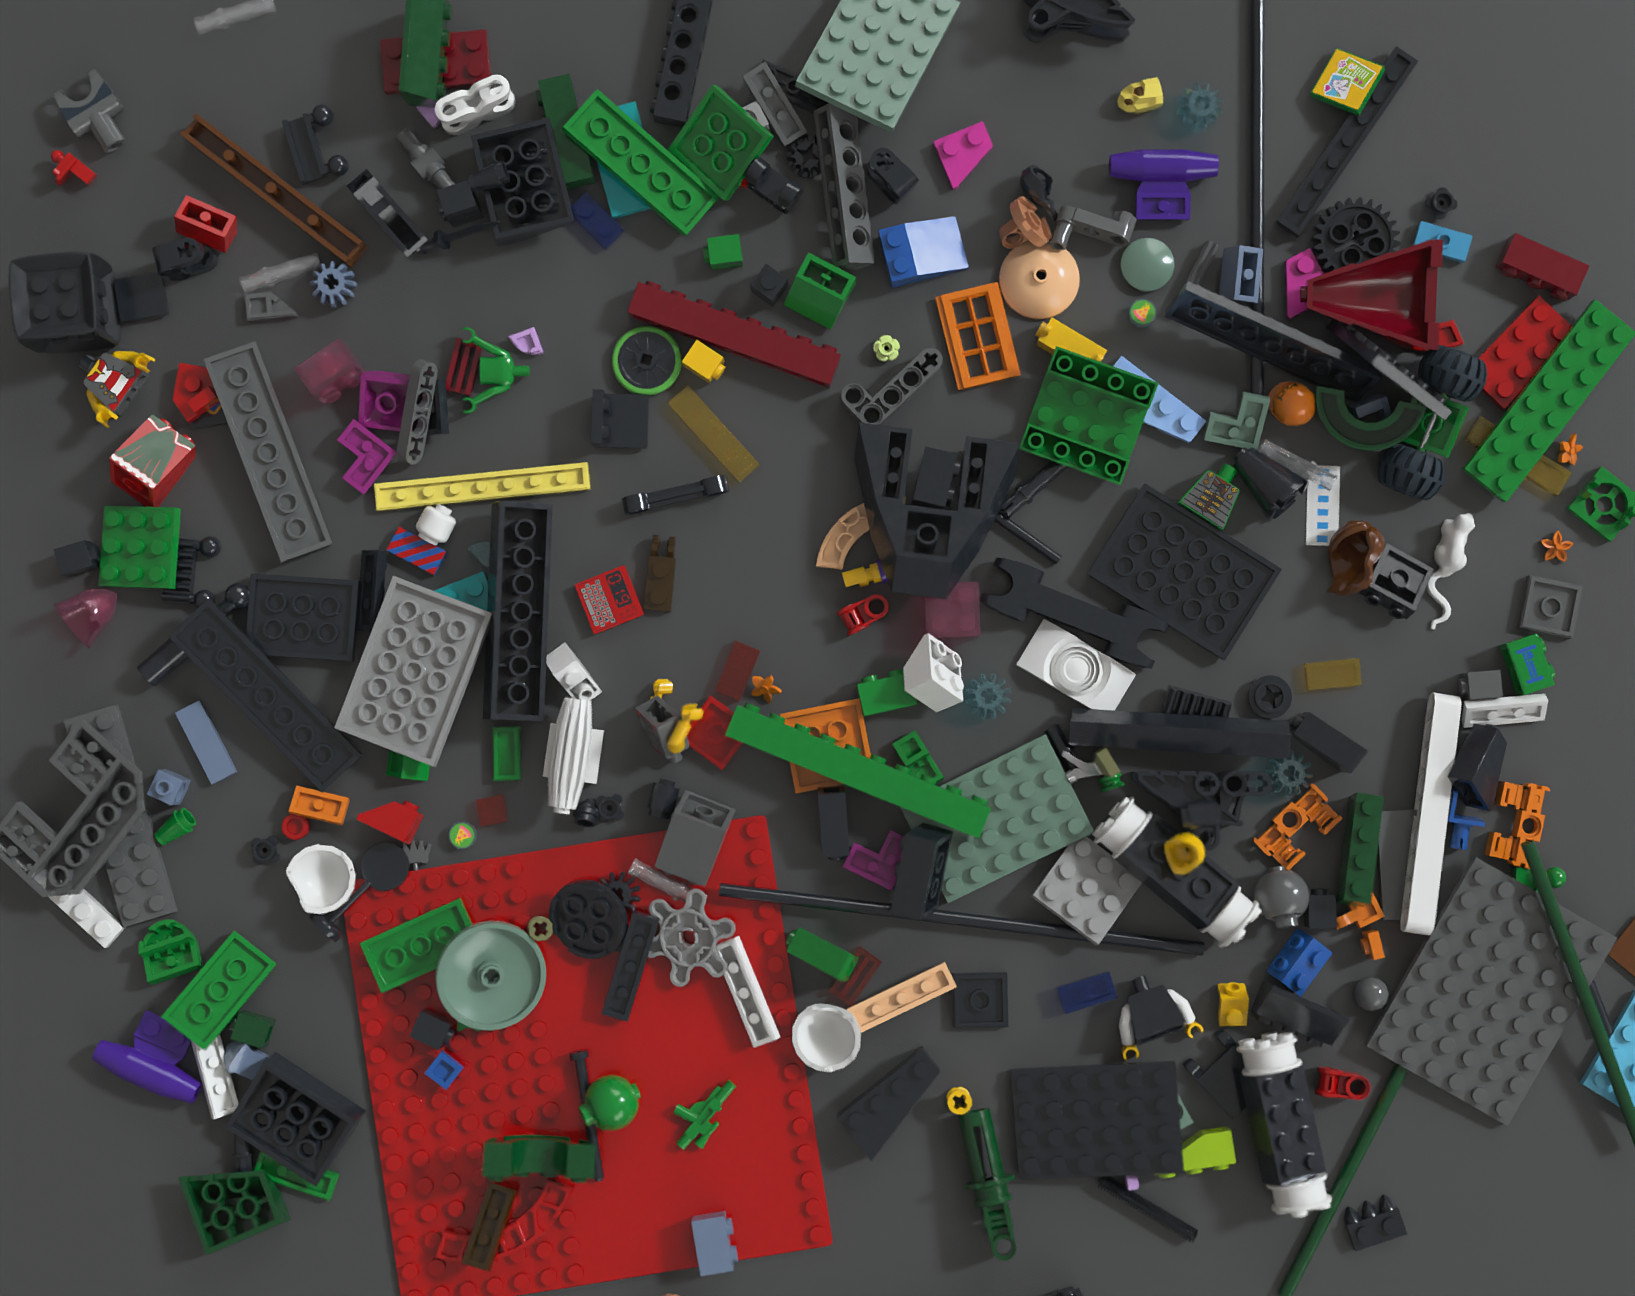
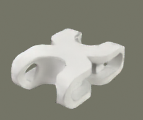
(475, 105)

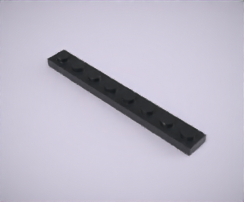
(1345, 145)

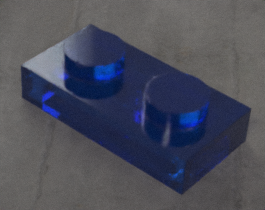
(596, 221)
(1087, 992)

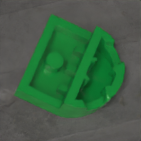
(169, 951)

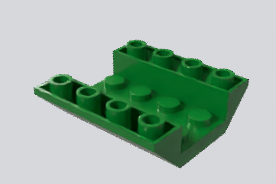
(1088, 415)

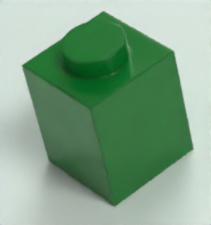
(723, 252)

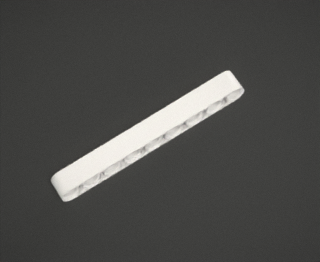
(1432, 814)

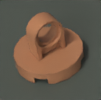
(1026, 224)

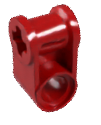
(862, 614)
(1336, 1084)

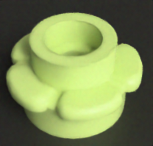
(883, 355)

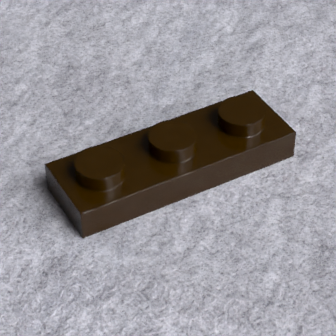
(489, 1227)

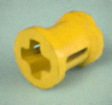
(959, 1108)

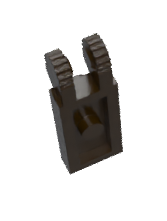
(660, 577)

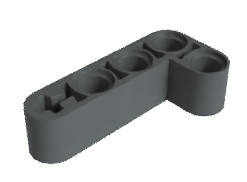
(896, 386)

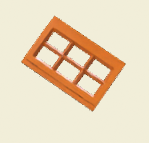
(953, 339)

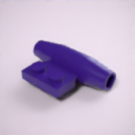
(1163, 179)
(152, 1059)

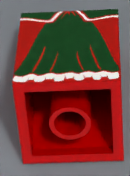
(151, 461)

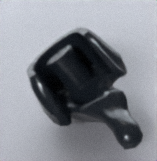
(1038, 185)

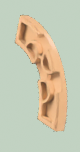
(842, 537)

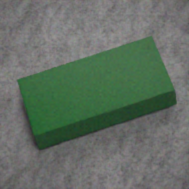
(506, 753)

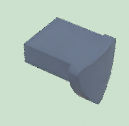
(1368, 405)
(243, 1059)

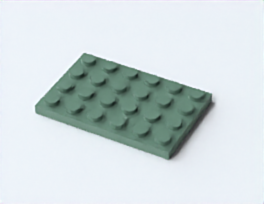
(876, 55)
(1028, 817)

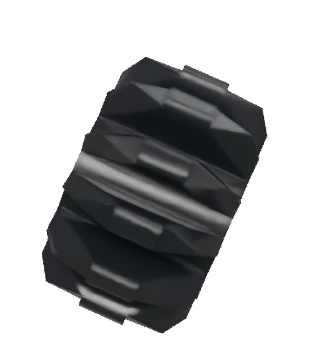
(628, 890)

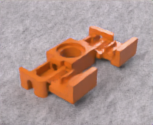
(1531, 802)
(1307, 804)

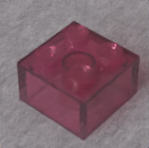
(331, 371)
(956, 615)

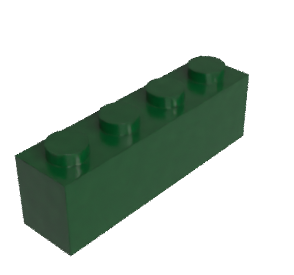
(560, 105)
(1360, 849)

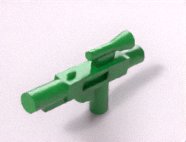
(700, 1115)

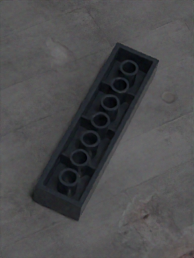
(519, 611)

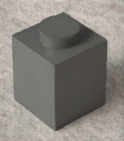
(1480, 685)

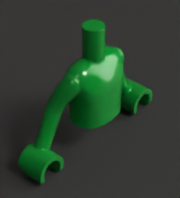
(493, 370)

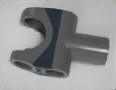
(94, 113)

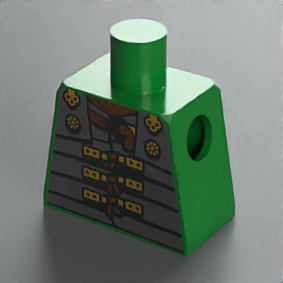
(1212, 496)

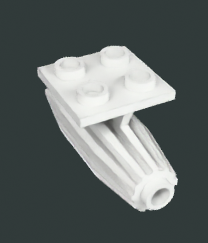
(571, 754)

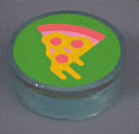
(1142, 313)
(462, 835)

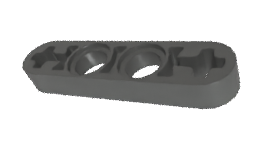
(420, 412)

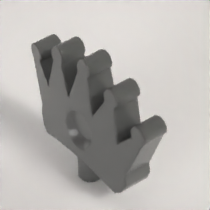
(417, 855)

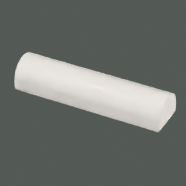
(747, 993)

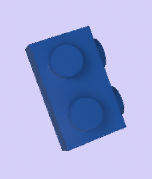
(1299, 962)

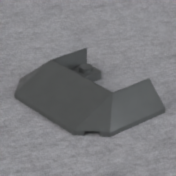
(113, 804)

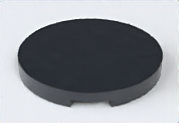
(588, 918)

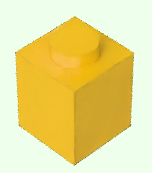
(704, 362)

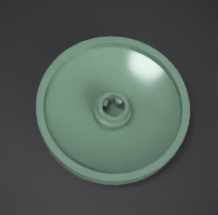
(490, 975)

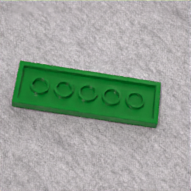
(640, 163)

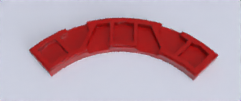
(519, 1232)

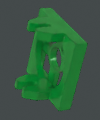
(1578, 508)

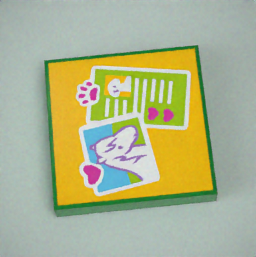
(1347, 81)

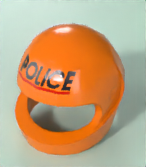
(1292, 403)

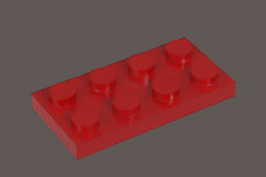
(1521, 351)

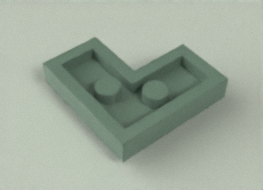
(1243, 429)

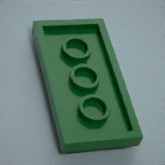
(414, 945)
(219, 990)

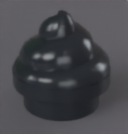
(586, 814)

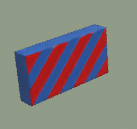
(416, 551)

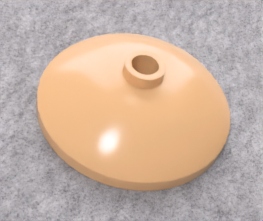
(1033, 296)

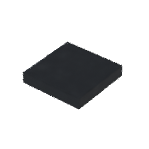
(980, 1000)

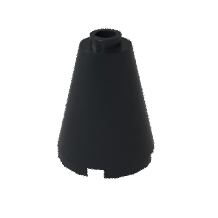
(1268, 481)

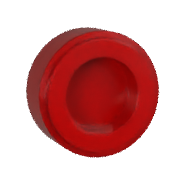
(295, 827)

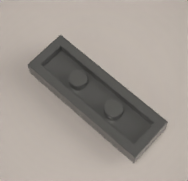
(774, 103)

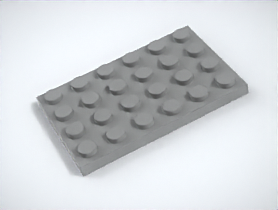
(414, 671)

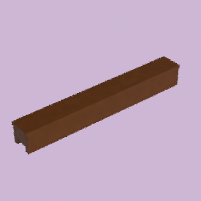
(274, 191)

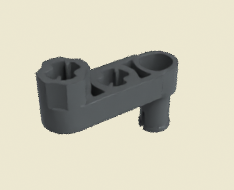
(1113, 231)

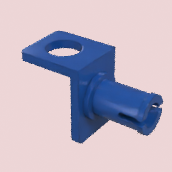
(1461, 824)

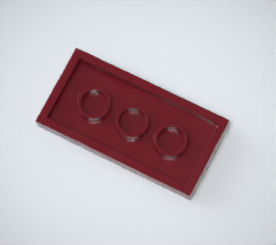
(466, 57)

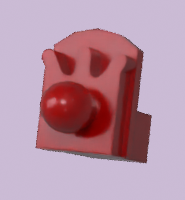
(68, 165)

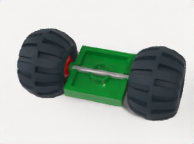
(1450, 375)

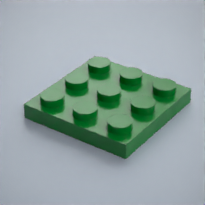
(720, 142)
(139, 547)

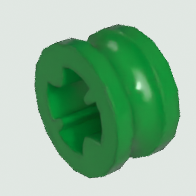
(1111, 783)

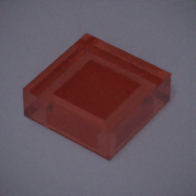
(492, 810)

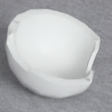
(322, 878)
(826, 1037)

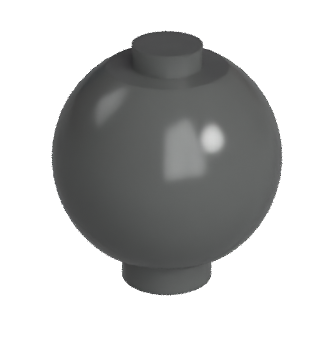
(1282, 896)

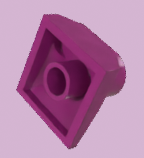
(382, 399)

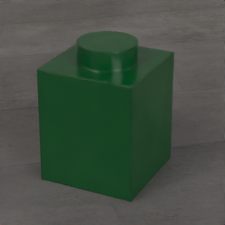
(252, 1028)

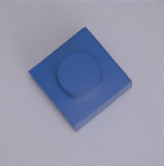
(444, 1070)

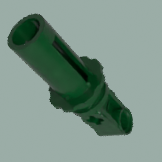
(990, 1191)

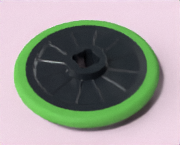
(652, 343)

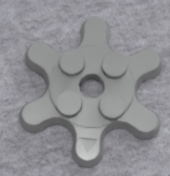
(706, 932)

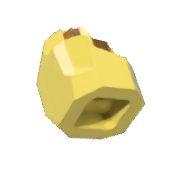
(1141, 96)

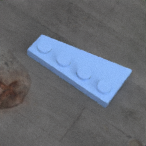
(1166, 411)

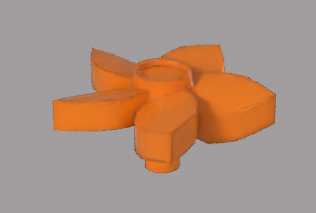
(1569, 450)
(1556, 547)
(764, 687)

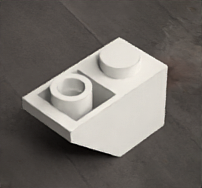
(572, 673)

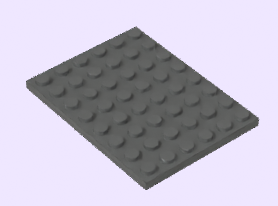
(1487, 992)

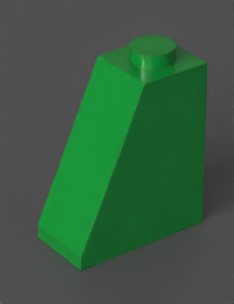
(821, 954)

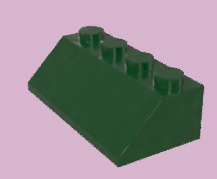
(424, 52)

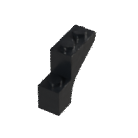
(387, 213)

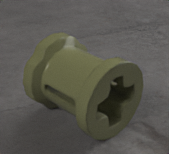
(548, 926)

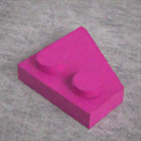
(1297, 271)

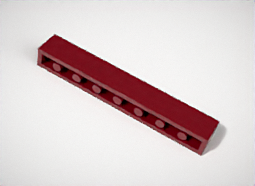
(734, 334)

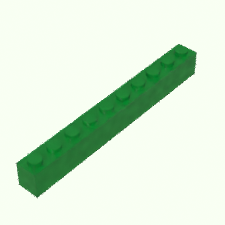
(858, 771)

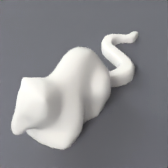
(1449, 557)

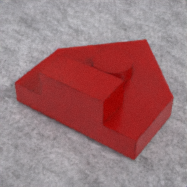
(194, 391)

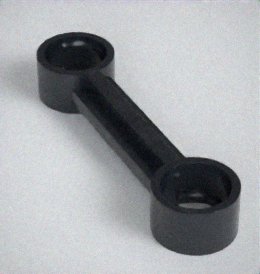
(704, 488)

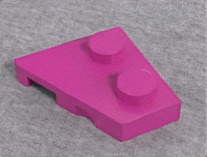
(962, 152)

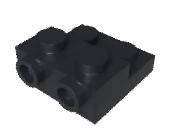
(1397, 582)

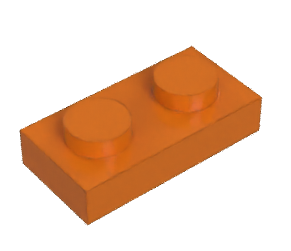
(319, 805)

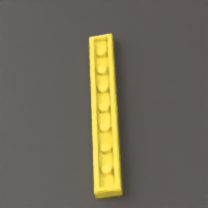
(482, 486)

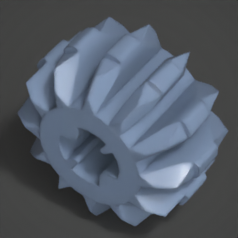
(336, 273)

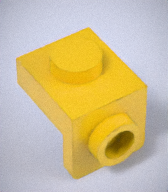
(1233, 1004)

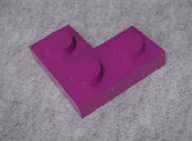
(371, 453)
(873, 866)

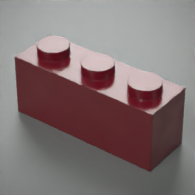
(1542, 267)

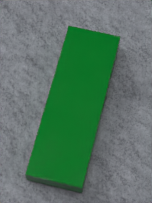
(284, 1176)

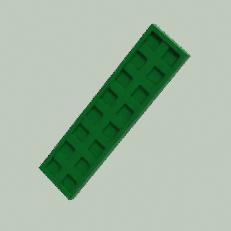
(1549, 401)

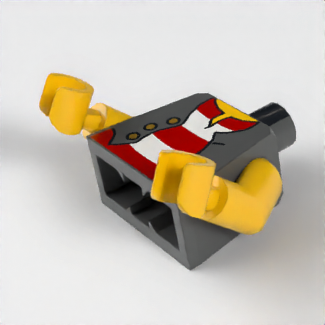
(114, 381)
(664, 725)

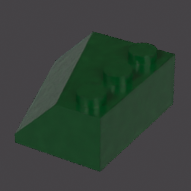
(233, 1207)

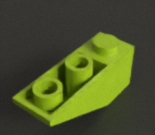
(1207, 1149)

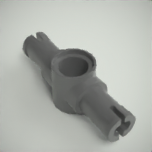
(425, 160)

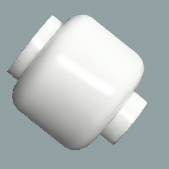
(435, 524)

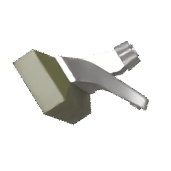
(1101, 764)

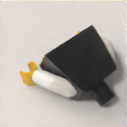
(1153, 1015)

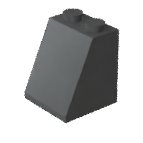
(694, 838)

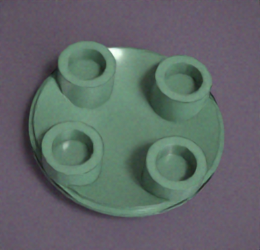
(1147, 264)

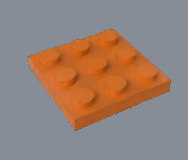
(838, 720)

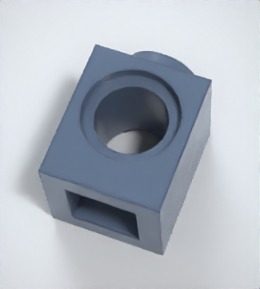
(169, 787)

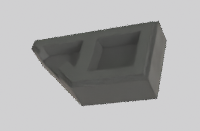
(266, 306)

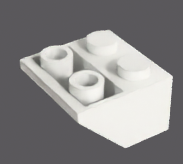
(934, 674)

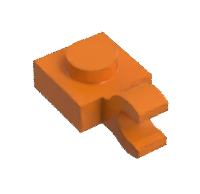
(1361, 915)

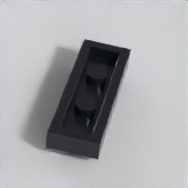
(371, 588)

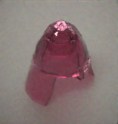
(88, 613)

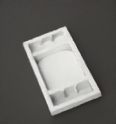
(1075, 668)

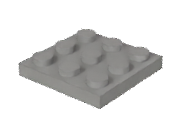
(1087, 889)

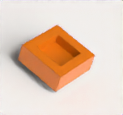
(1371, 944)

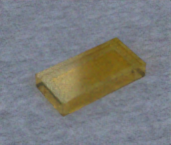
(1332, 674)

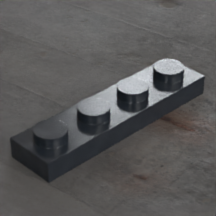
(630, 965)

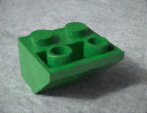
(820, 291)

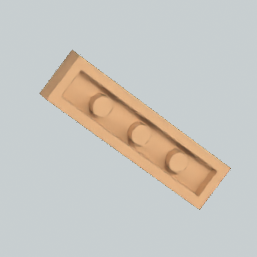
(903, 996)

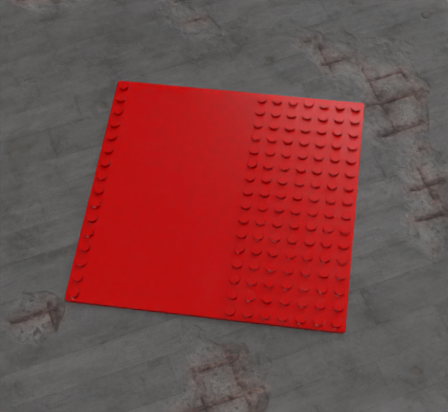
(521, 1082)

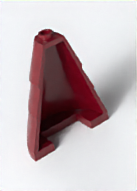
(1384, 294)

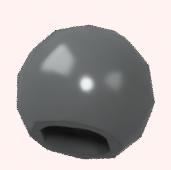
(1371, 994)

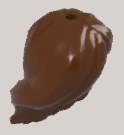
(1352, 556)

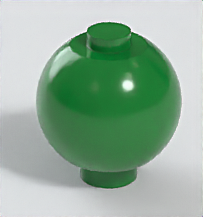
(610, 1103)

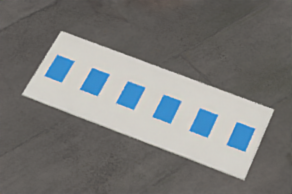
(1322, 510)

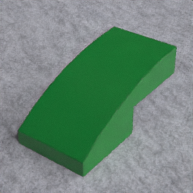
(916, 757)

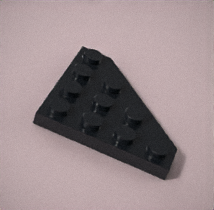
(1390, 367)

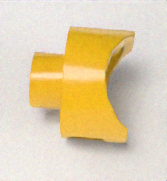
(1184, 853)

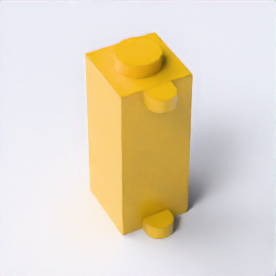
(1060, 335)

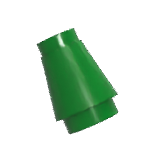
(177, 825)

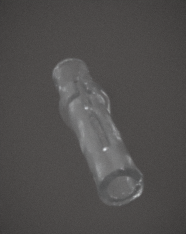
(224, 17)
(280, 272)
(1299, 465)
(660, 880)

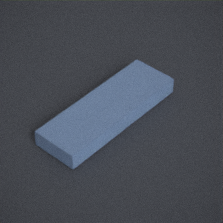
(206, 742)

